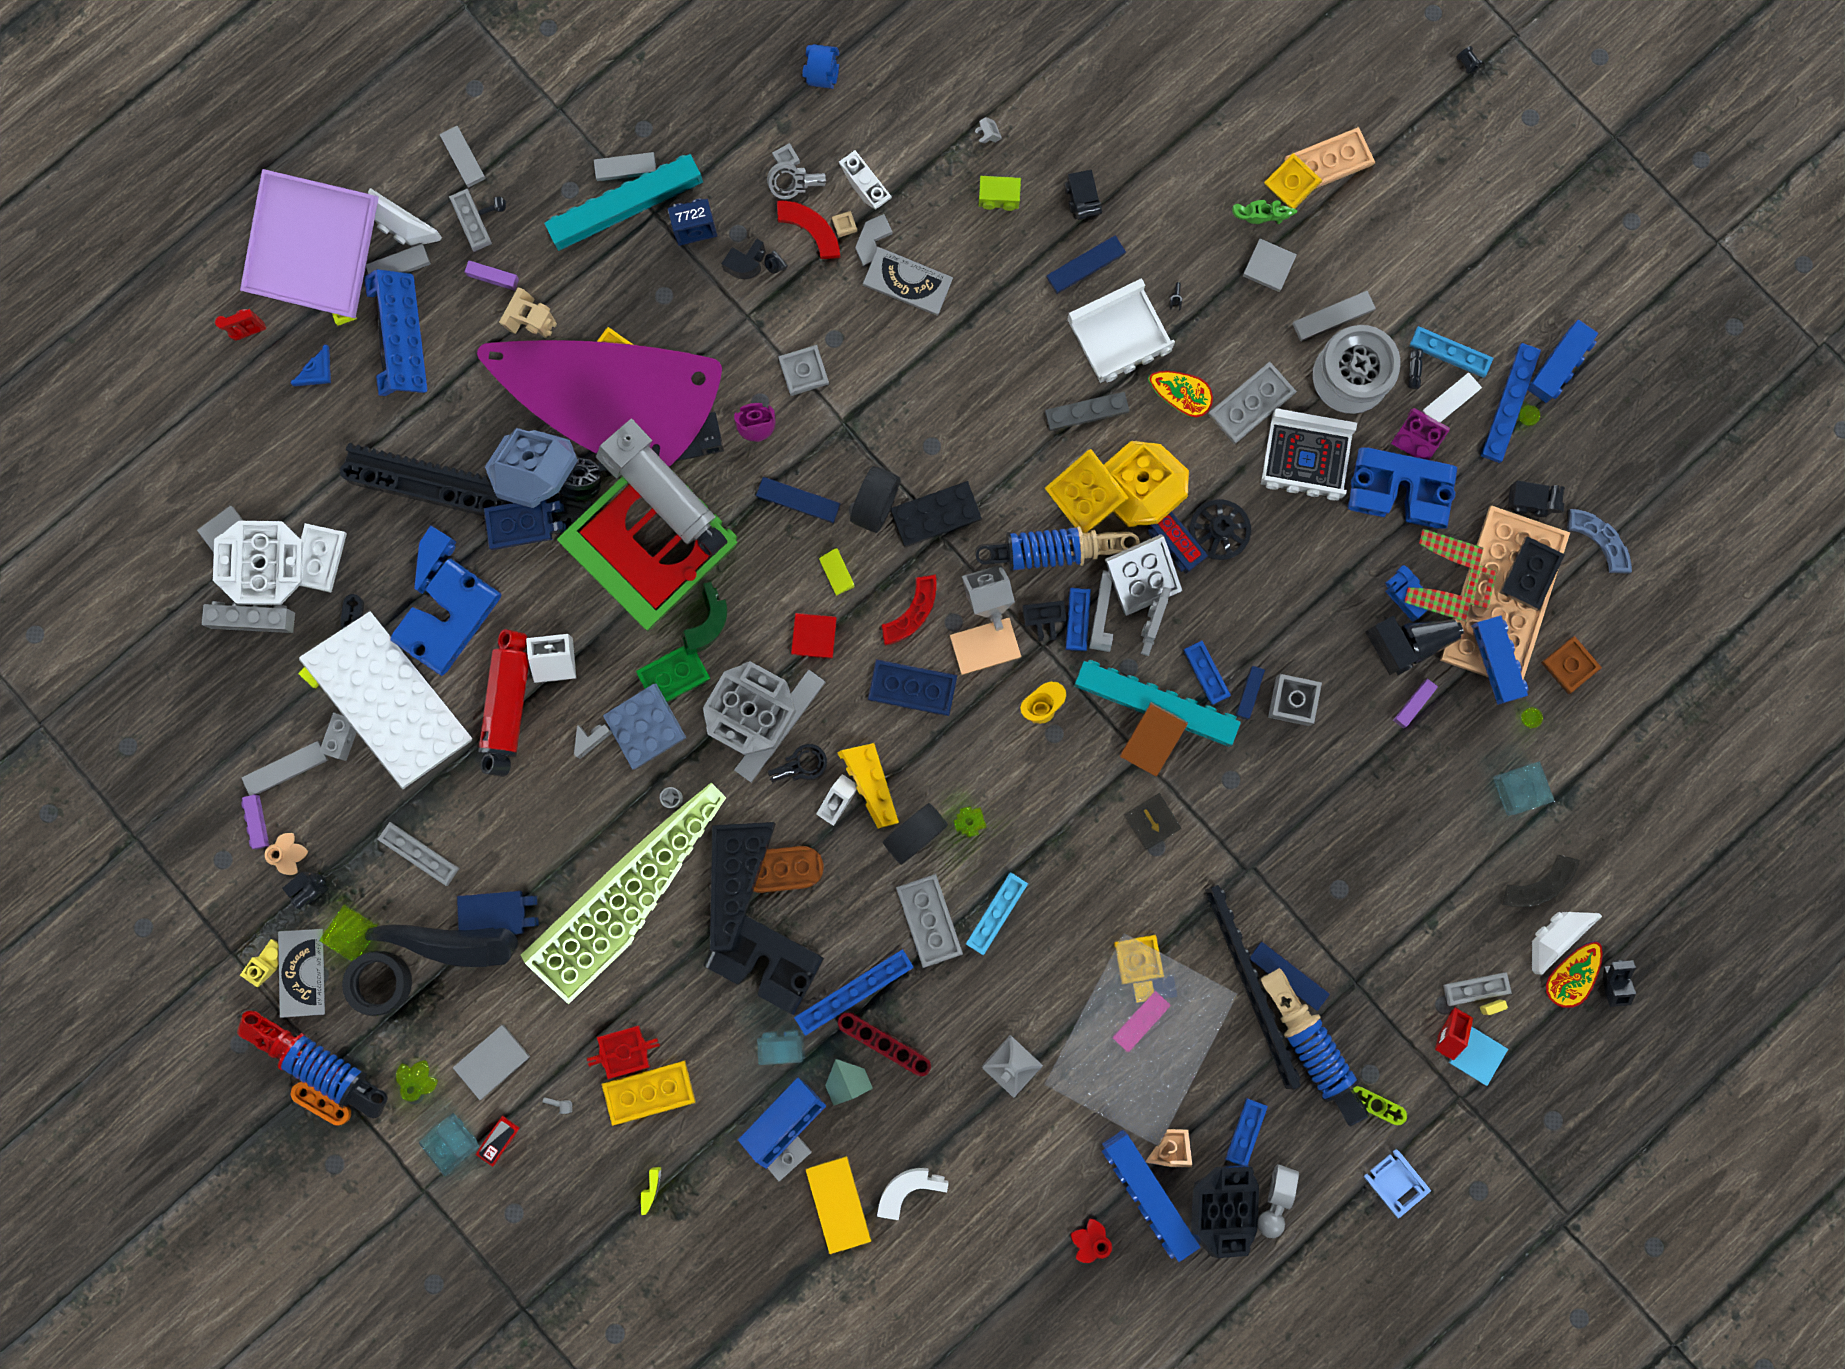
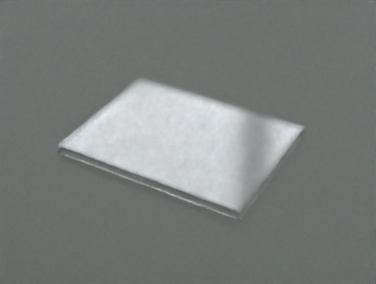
(1140, 1039)

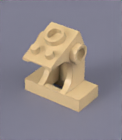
(538, 319)

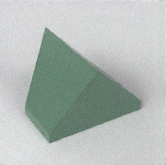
(846, 1082)

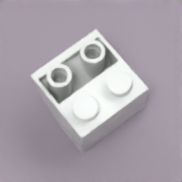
(551, 658)

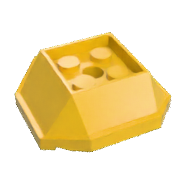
(1150, 499)

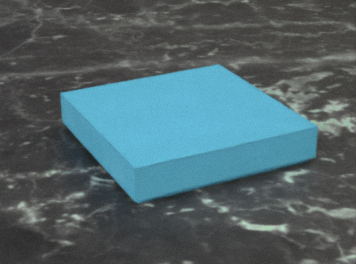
(1480, 1057)

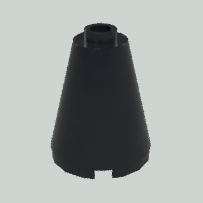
(1431, 636)

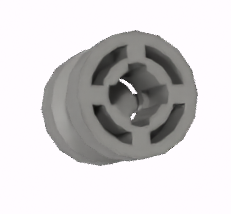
(668, 799)

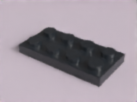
(936, 514)

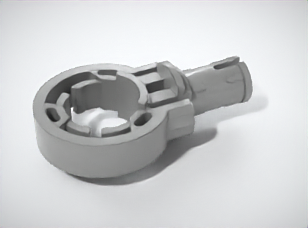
(796, 186)

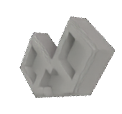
(872, 231)

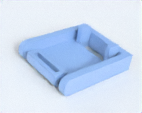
(1393, 1180)

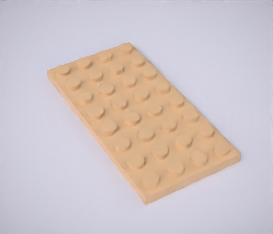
(1501, 540)

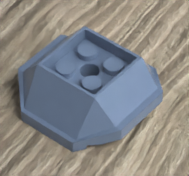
(530, 466)

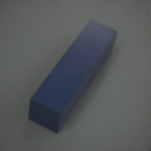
(1250, 693)

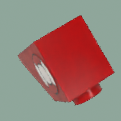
(1454, 1034)

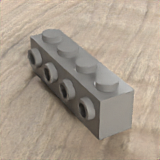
(248, 618)

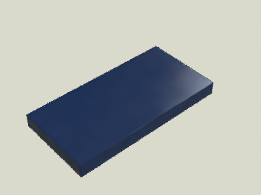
(912, 687)

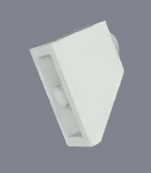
(837, 799)

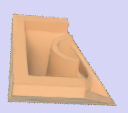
(1173, 1150)

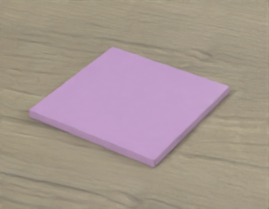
(309, 243)

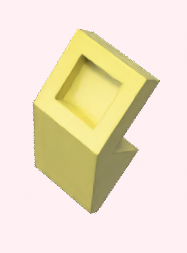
(262, 967)

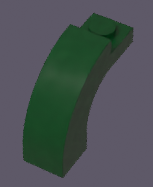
(705, 635)

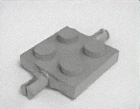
(1151, 627)

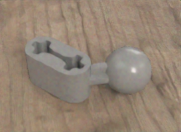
(1282, 1196)

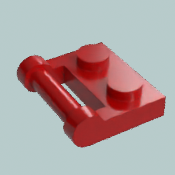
(246, 324)

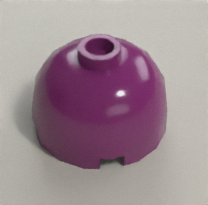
(755, 422)

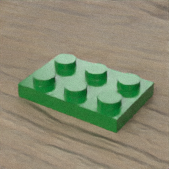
(674, 673)

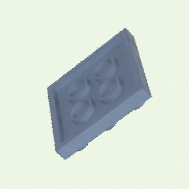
(644, 726)

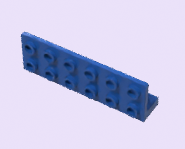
(399, 330)

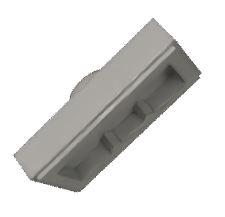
(789, 1158)

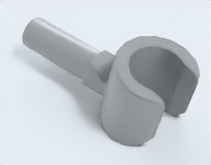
(565, 1106)

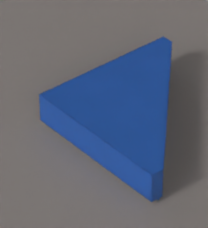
(316, 370)

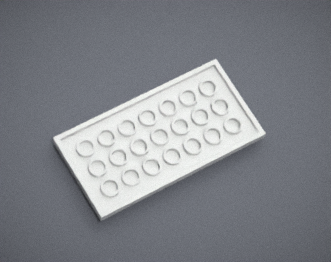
(385, 699)

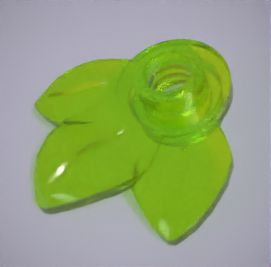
(415, 1077)

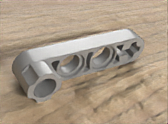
(1100, 639)

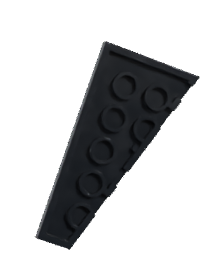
(736, 864)

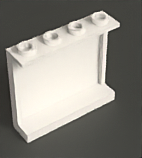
(1120, 331)

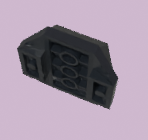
(1226, 1211)

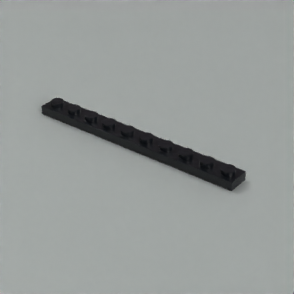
(1255, 993)

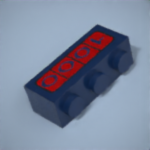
(1181, 544)

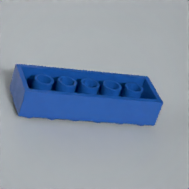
(1151, 1196)

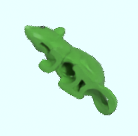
(1260, 212)

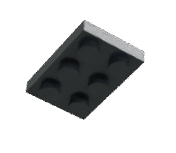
(1532, 573)

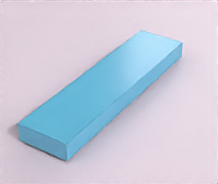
(996, 913)

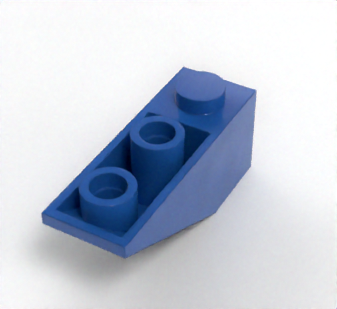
(431, 554)

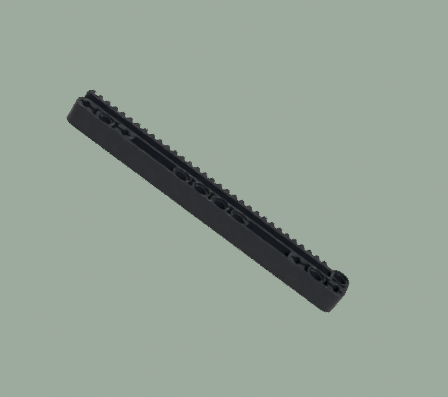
(435, 483)

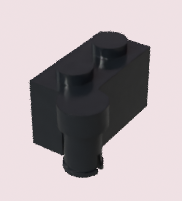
(1083, 195)
(1536, 498)
(305, 888)

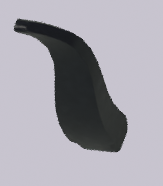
(451, 947)

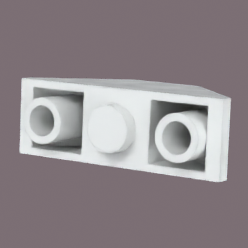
(864, 181)

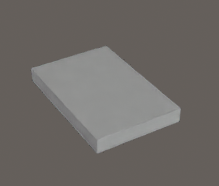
(491, 1062)

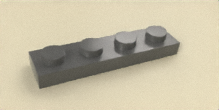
(1087, 411)

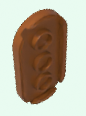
(789, 869)

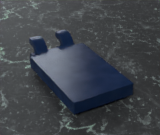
(521, 525)
(495, 911)

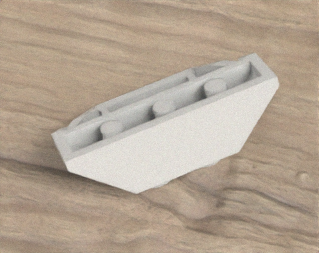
(402, 224)
(1559, 937)

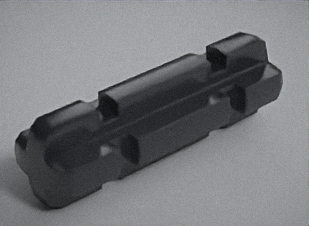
(1415, 369)

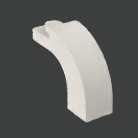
(902, 1185)

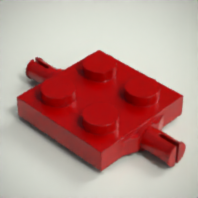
(623, 1052)

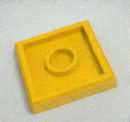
(1293, 181)

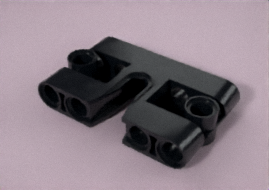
(786, 963)

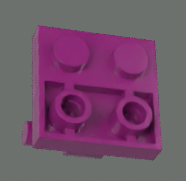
(1420, 435)

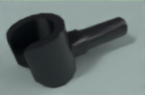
(499, 206)
(1176, 299)

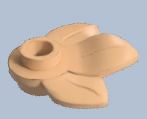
(288, 854)

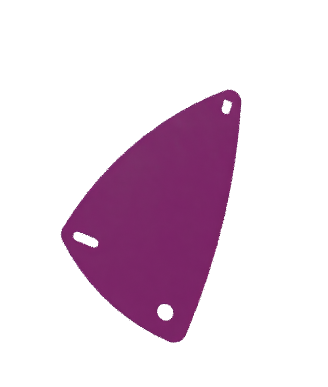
(599, 386)

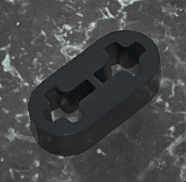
(347, 609)

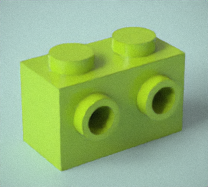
(999, 192)

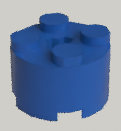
(821, 66)

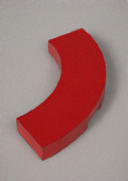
(813, 223)
(916, 613)

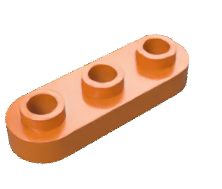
(312, 1103)

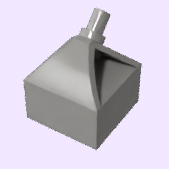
(989, 593)
(1012, 1066)

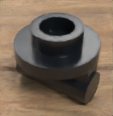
(774, 262)

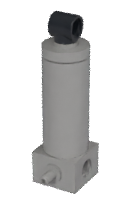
(630, 456)

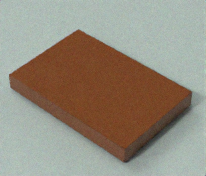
(1153, 739)

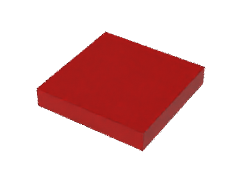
(814, 635)

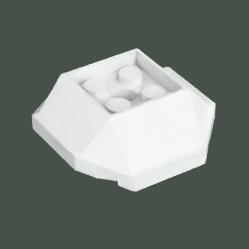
(240, 550)

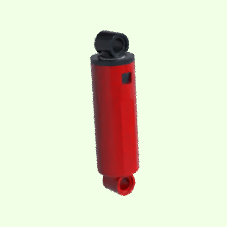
(504, 703)

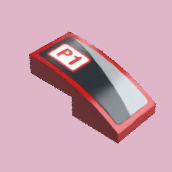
(497, 1141)

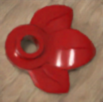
(1089, 1239)

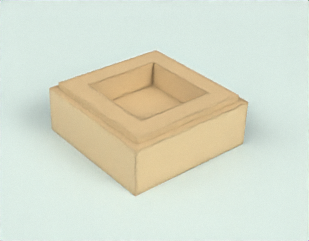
(844, 224)

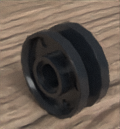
(582, 481)

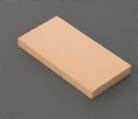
(1337, 156)

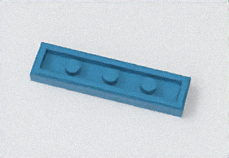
(1451, 352)

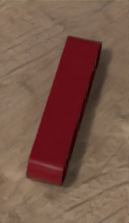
(890, 1053)

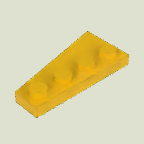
(867, 771)

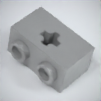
(338, 738)

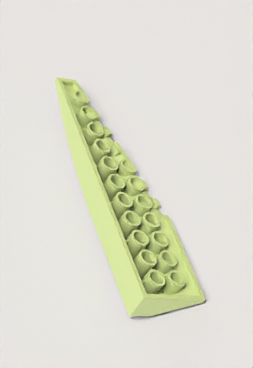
(616, 906)

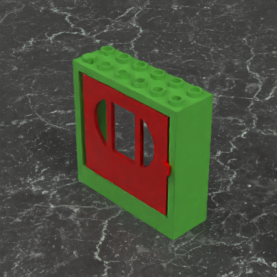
(645, 573)

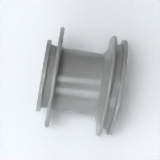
(1363, 347)

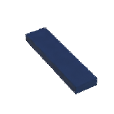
(1086, 264)
(798, 500)
(1302, 985)

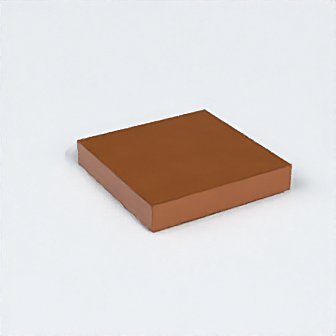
(1571, 665)

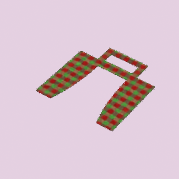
(1449, 603)

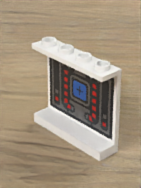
(1307, 454)

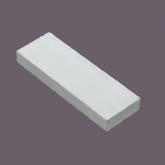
(1452, 398)

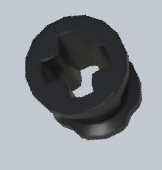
(1469, 59)

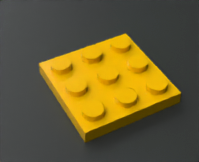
(1086, 492)

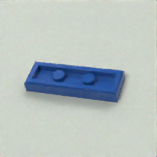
(1078, 619)
(1206, 673)
(1246, 1132)

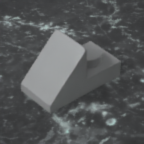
(586, 743)

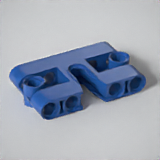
(1421, 478)
(467, 612)

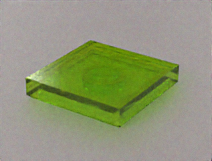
(347, 933)

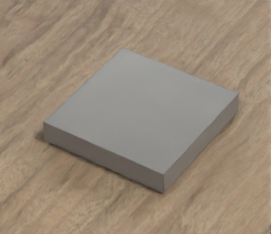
(1269, 265)
(803, 370)

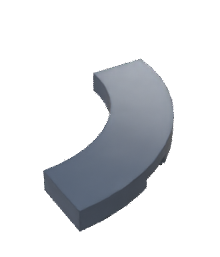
(1605, 537)

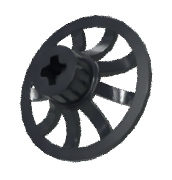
(1221, 528)

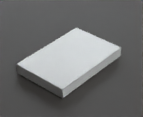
(321, 556)

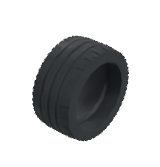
(875, 499)
(915, 833)
(351, 983)

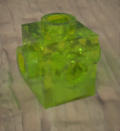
(973, 814)

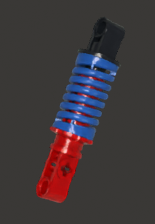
(313, 1065)

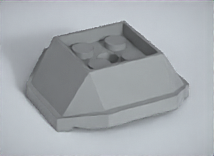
(734, 694)

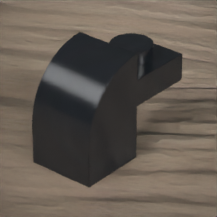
(742, 265)
(1618, 983)

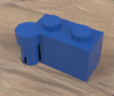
(1398, 589)

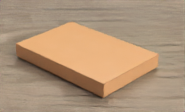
(985, 647)

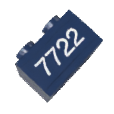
(692, 221)

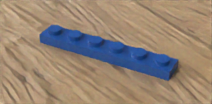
(1510, 403)
(853, 992)

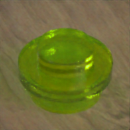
(1529, 415)
(1532, 717)

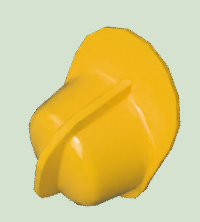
(1043, 702)

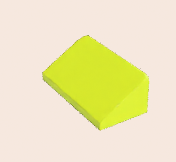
(836, 572)

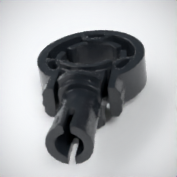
(787, 771)

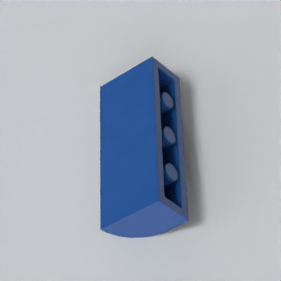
(781, 1123)

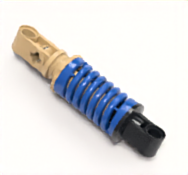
(1053, 546)
(1317, 1049)

